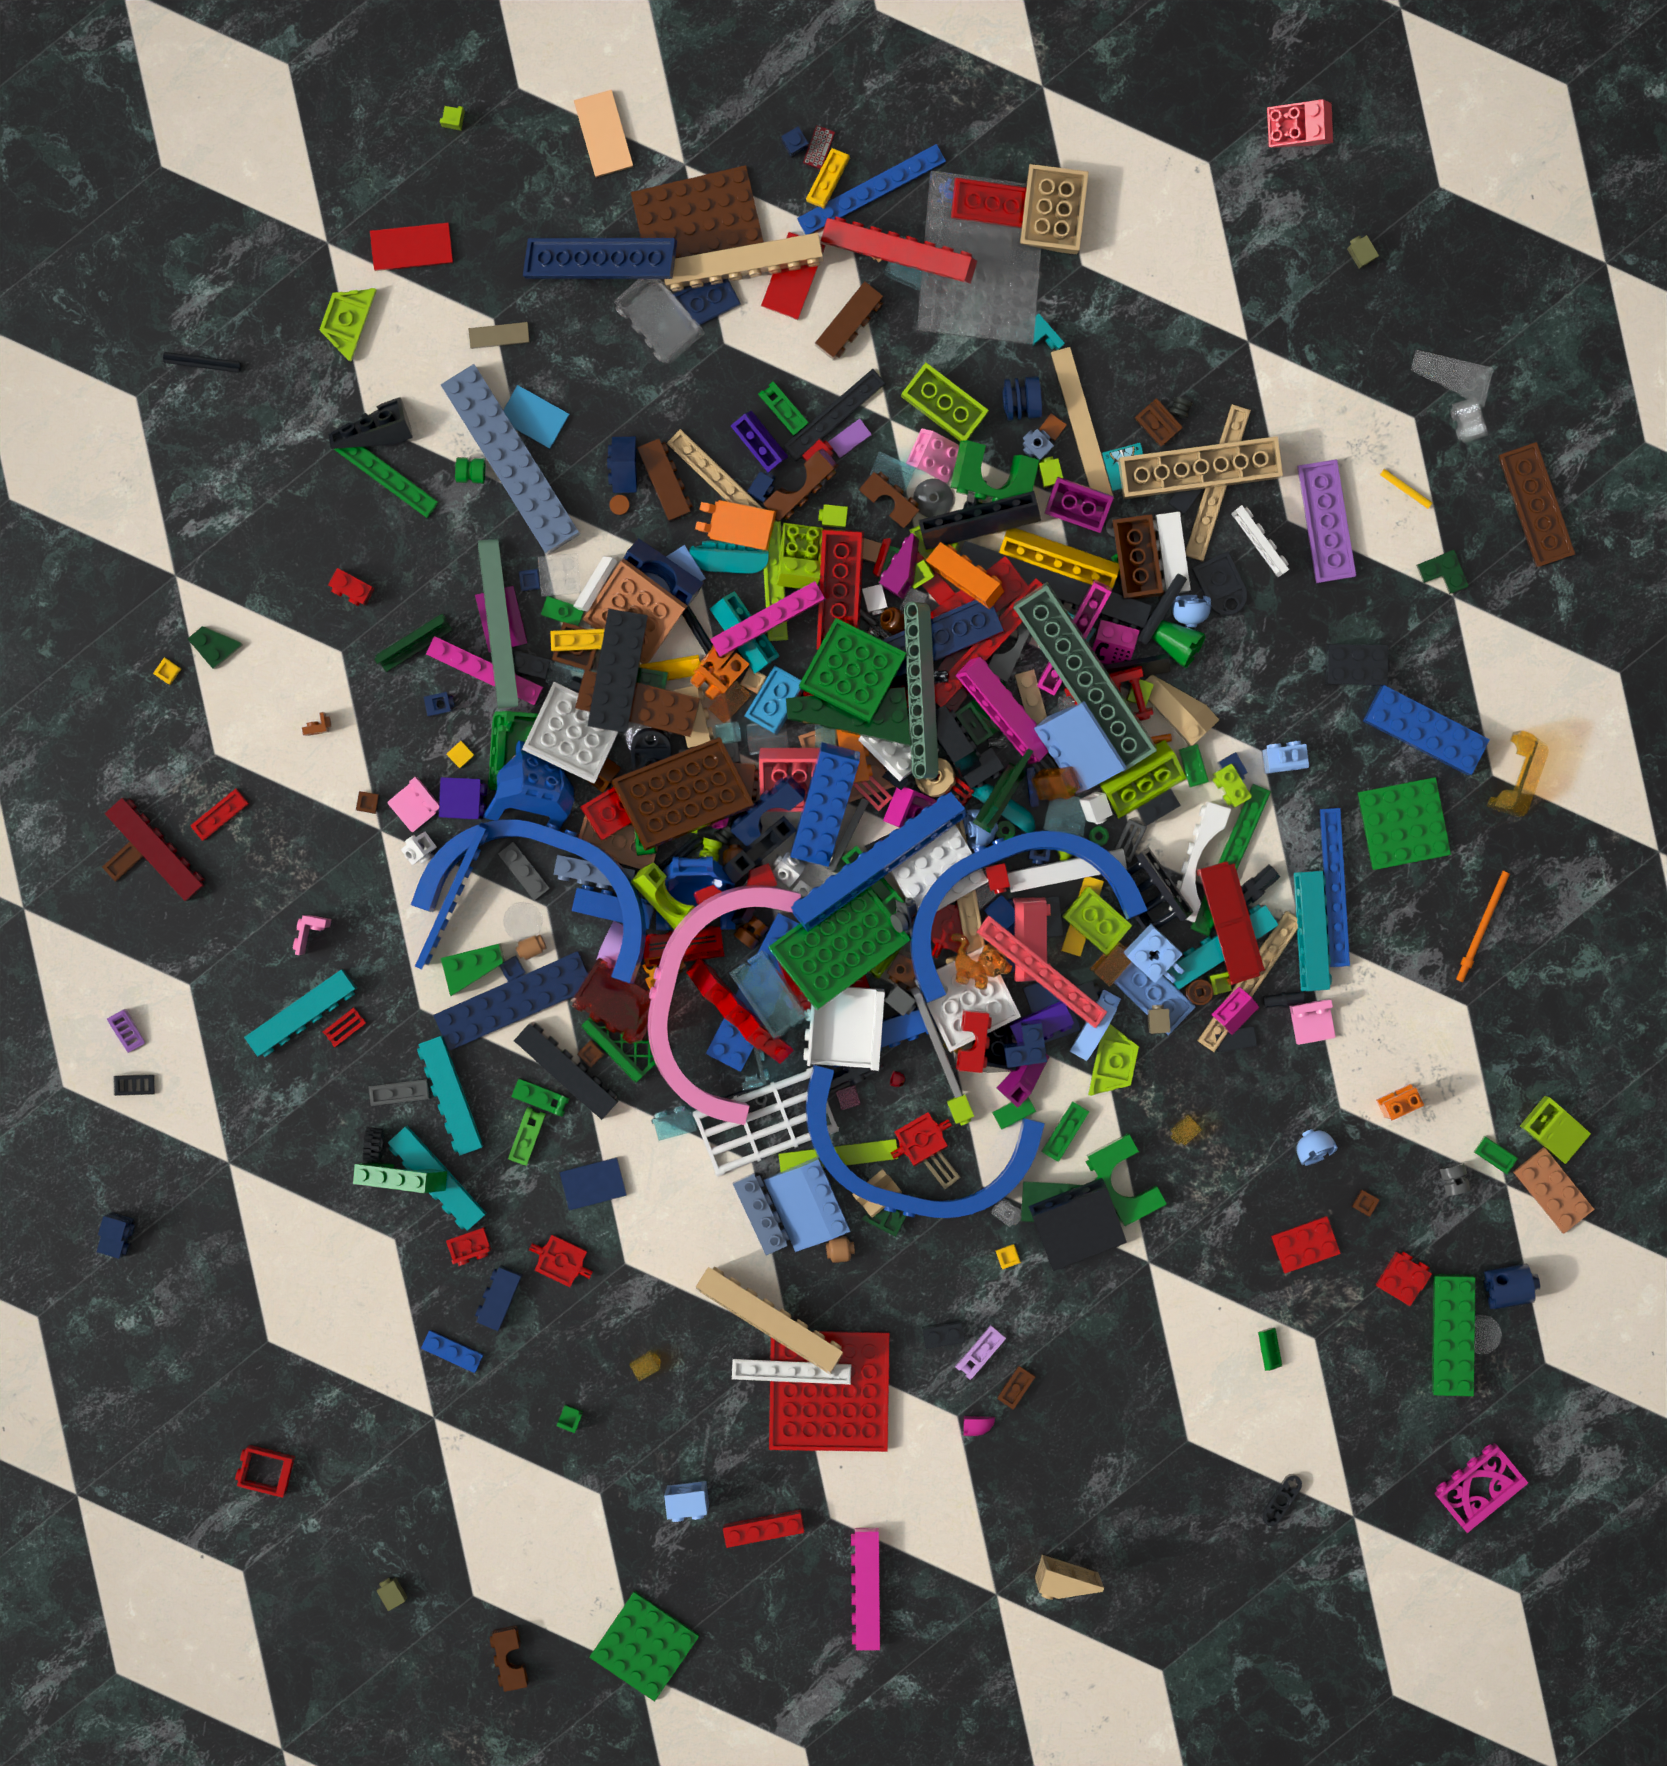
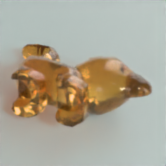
(989, 963)

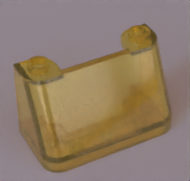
(1519, 800)

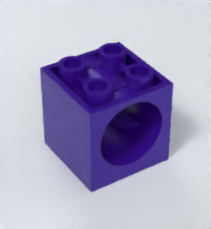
(462, 798)

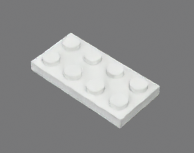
(1264, 546)

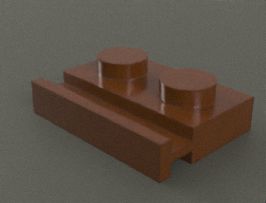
(1158, 422)

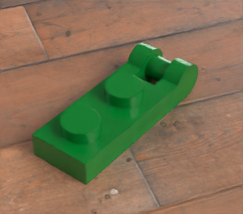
(783, 409)
(540, 1097)

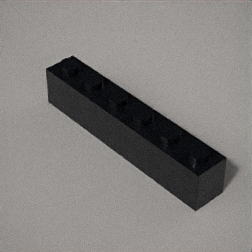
(980, 520)
(566, 1071)

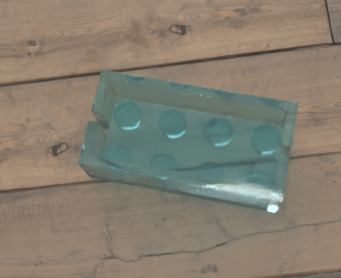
(769, 995)

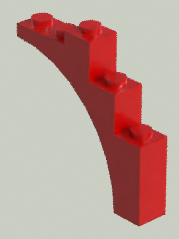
(737, 1012)

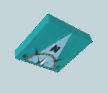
(1111, 463)

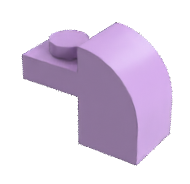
(612, 944)

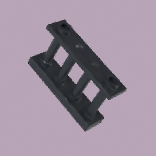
(1168, 891)

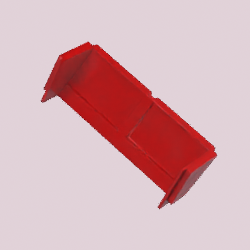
(1232, 922)

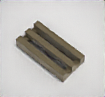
(951, 1181)

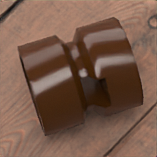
(748, 938)
(1199, 992)

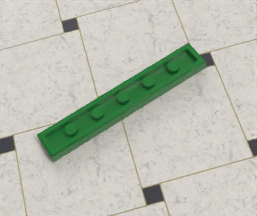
(390, 479)

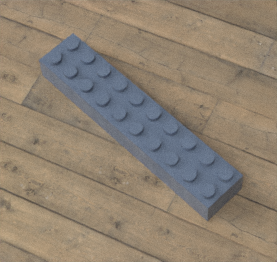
(510, 459)

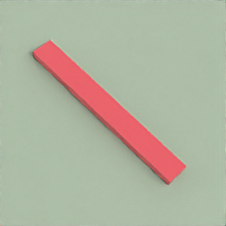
(1041, 972)

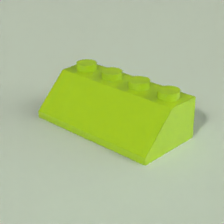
(1143, 780)

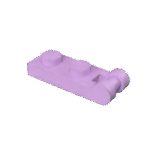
(981, 1351)

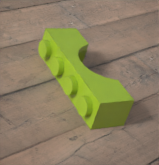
(651, 884)

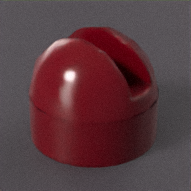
(897, 1079)

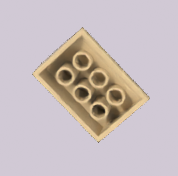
(1054, 208)
(1065, 1580)

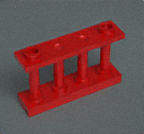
(1133, 676)

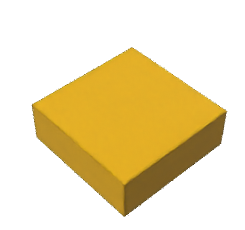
(167, 671)
(460, 754)
(1008, 1256)

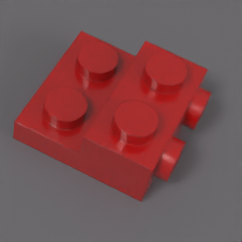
(1404, 1278)

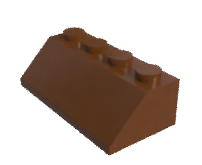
(1138, 557)

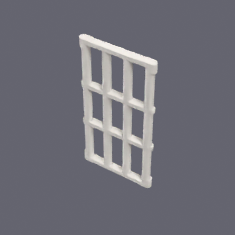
(750, 1137)

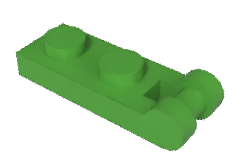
(526, 1137)

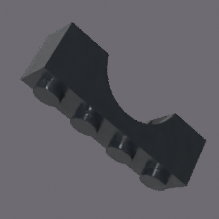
(759, 849)

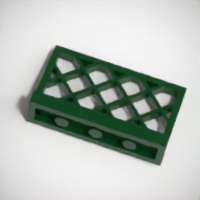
(413, 643)
(1001, 794)

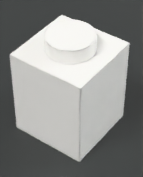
(875, 599)
(1096, 807)

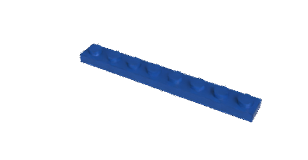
(872, 189)
(1335, 886)
(455, 889)

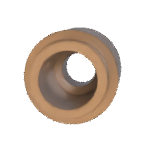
(531, 947)

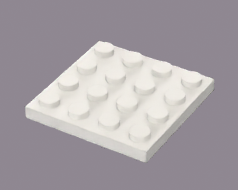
(565, 739)
(927, 865)
(949, 1009)

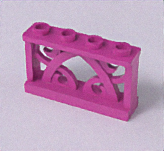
(1508, 1487)

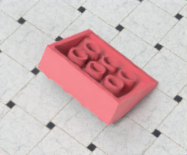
(781, 762)

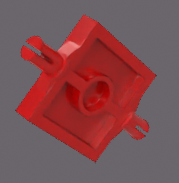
(944, 926)
(921, 1139)
(560, 1260)

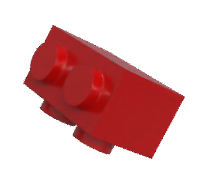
(354, 588)

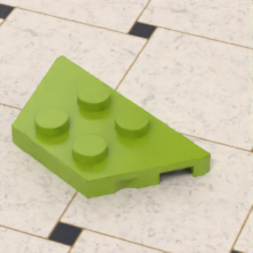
(346, 319)
(1113, 1062)

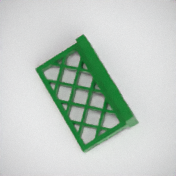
(617, 1053)

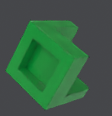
(569, 1418)

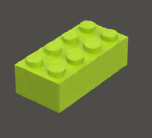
(944, 403)

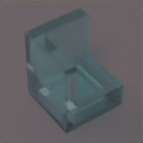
(728, 732)
(824, 735)

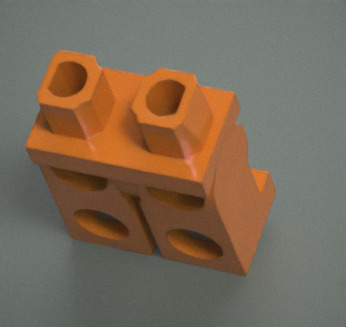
(714, 675)
(1405, 1101)

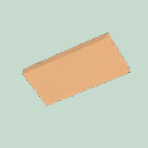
(603, 133)

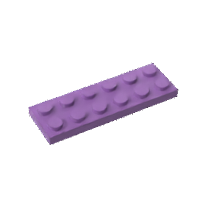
(1326, 521)

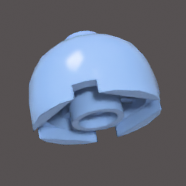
(1191, 610)
(976, 835)
(1315, 1146)

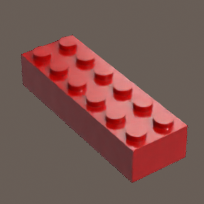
(840, 579)

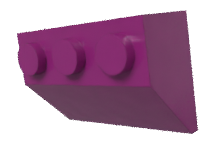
(1078, 504)

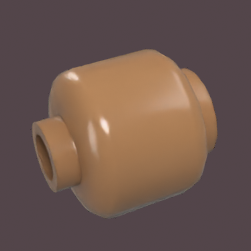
(840, 1249)

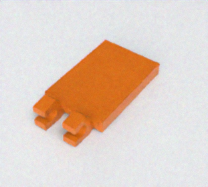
(738, 524)

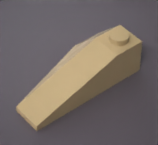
(1184, 713)

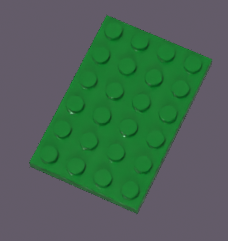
(839, 948)

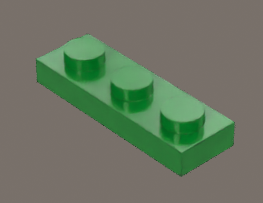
(1065, 1131)

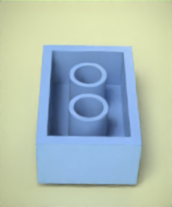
(686, 1501)

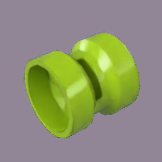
(711, 848)

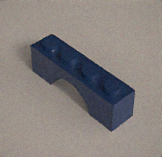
(648, 560)
(784, 795)

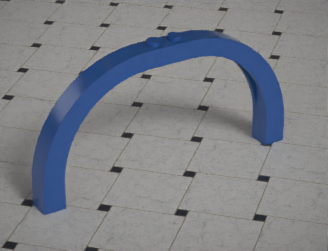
(1099, 858)
(634, 923)
(1008, 1179)

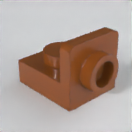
(315, 728)

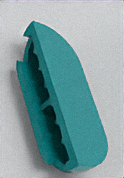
(728, 557)
(1013, 812)

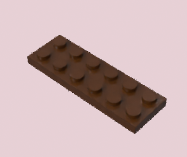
(1536, 504)
(650, 706)

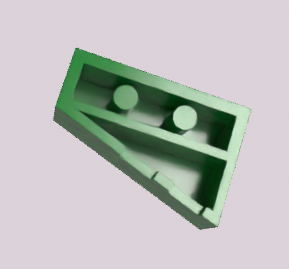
(470, 966)

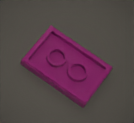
(516, 627)

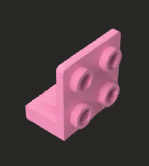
(934, 455)
(414, 804)
(303, 925)
(1312, 1021)

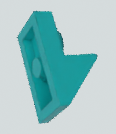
(1042, 330)

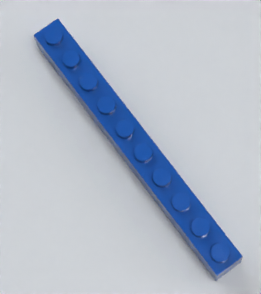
(878, 861)

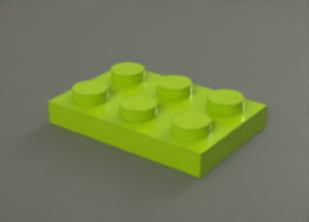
(1097, 921)

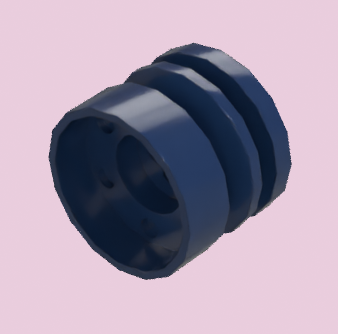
(1022, 398)

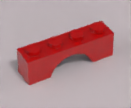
(758, 876)

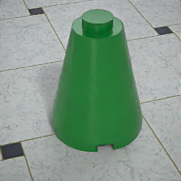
(1179, 641)

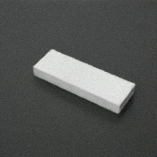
(595, 583)

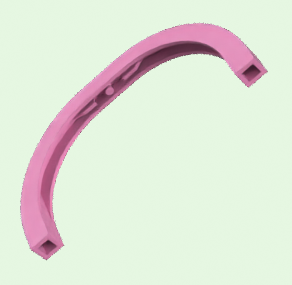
(666, 977)

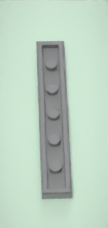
(936, 1042)

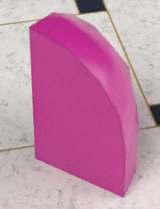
(977, 1425)

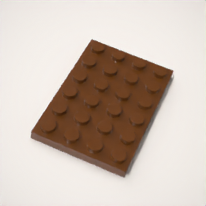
(700, 212)
(682, 793)

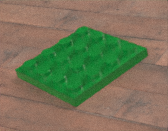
(852, 670)
(1404, 823)
(644, 1646)

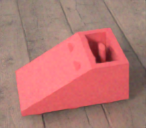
(1300, 124)

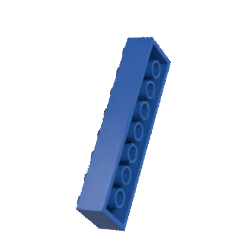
(728, 1043)

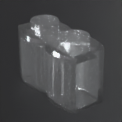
(1469, 420)

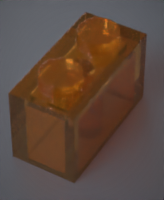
(1055, 783)

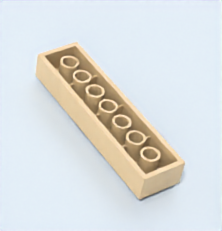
(746, 260)
(1200, 467)
(769, 1320)

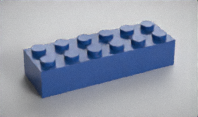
(1426, 730)
(825, 804)

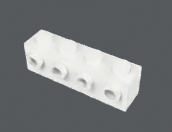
(1171, 549)

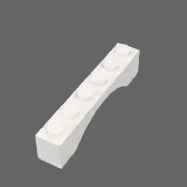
(1212, 821)

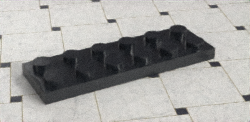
(617, 670)

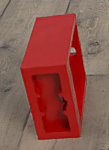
(241, 1474)

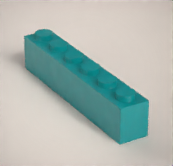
(1312, 931)
(1209, 954)
(301, 1012)
(450, 1094)
(455, 1198)

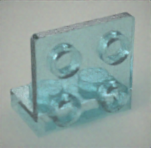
(1065, 816)
(753, 1081)
(674, 1123)

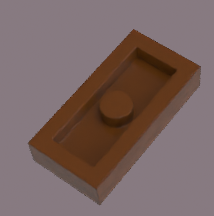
(1016, 1387)

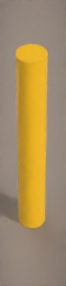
(1405, 488)

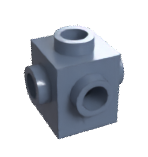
(1042, 438)

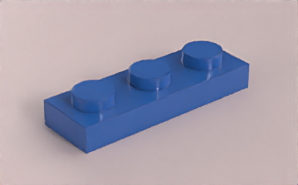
(452, 1351)

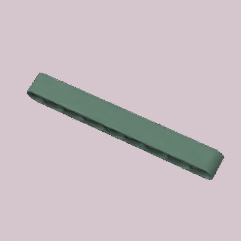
(498, 623)
(921, 690)

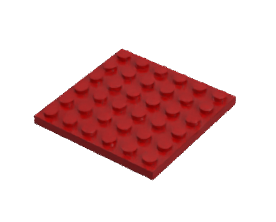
(834, 1414)

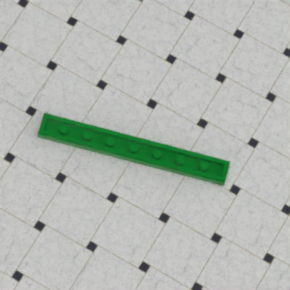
(1235, 848)

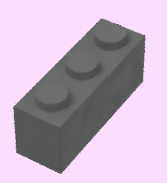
(900, 999)

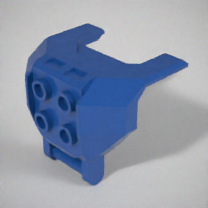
(533, 787)
(691, 875)

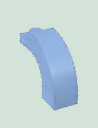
(1089, 1036)

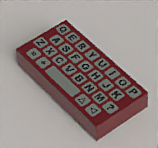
(819, 147)

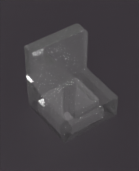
(913, 596)

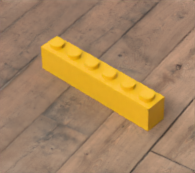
(1058, 557)

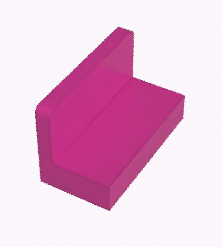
(1235, 1010)

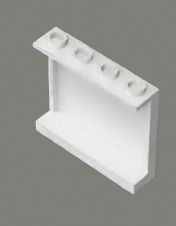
(847, 1030)

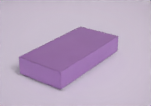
(849, 438)

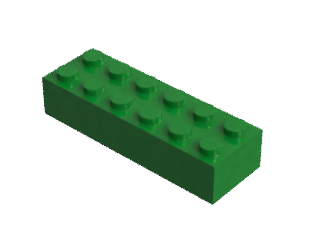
(1453, 1335)

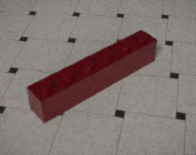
(155, 848)

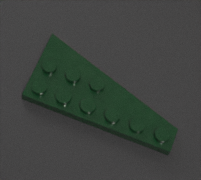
(888, 722)

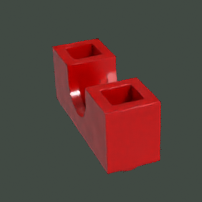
(973, 1058)

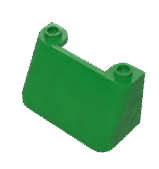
(506, 731)

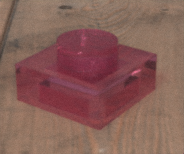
(848, 1097)

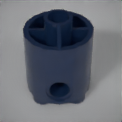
(1511, 1286)

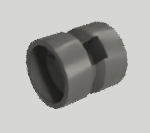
(1452, 1172)

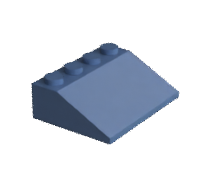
(1080, 743)
(807, 1204)

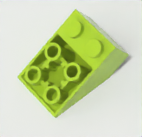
(799, 556)
(1555, 1129)

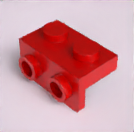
(468, 1246)

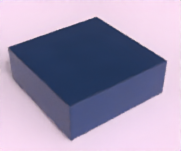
(529, 580)
(512, 968)

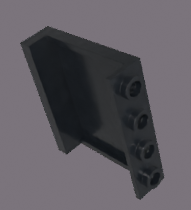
(1077, 1224)

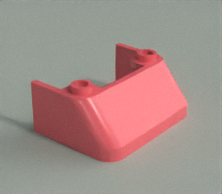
(1031, 929)

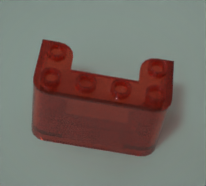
(613, 1002)

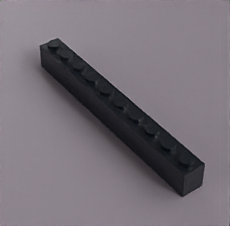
(1067, 589)

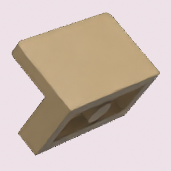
(882, 1181)

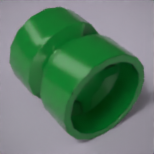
(470, 470)

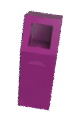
(901, 572)
(1020, 1083)

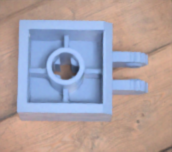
(1286, 758)
(1155, 966)

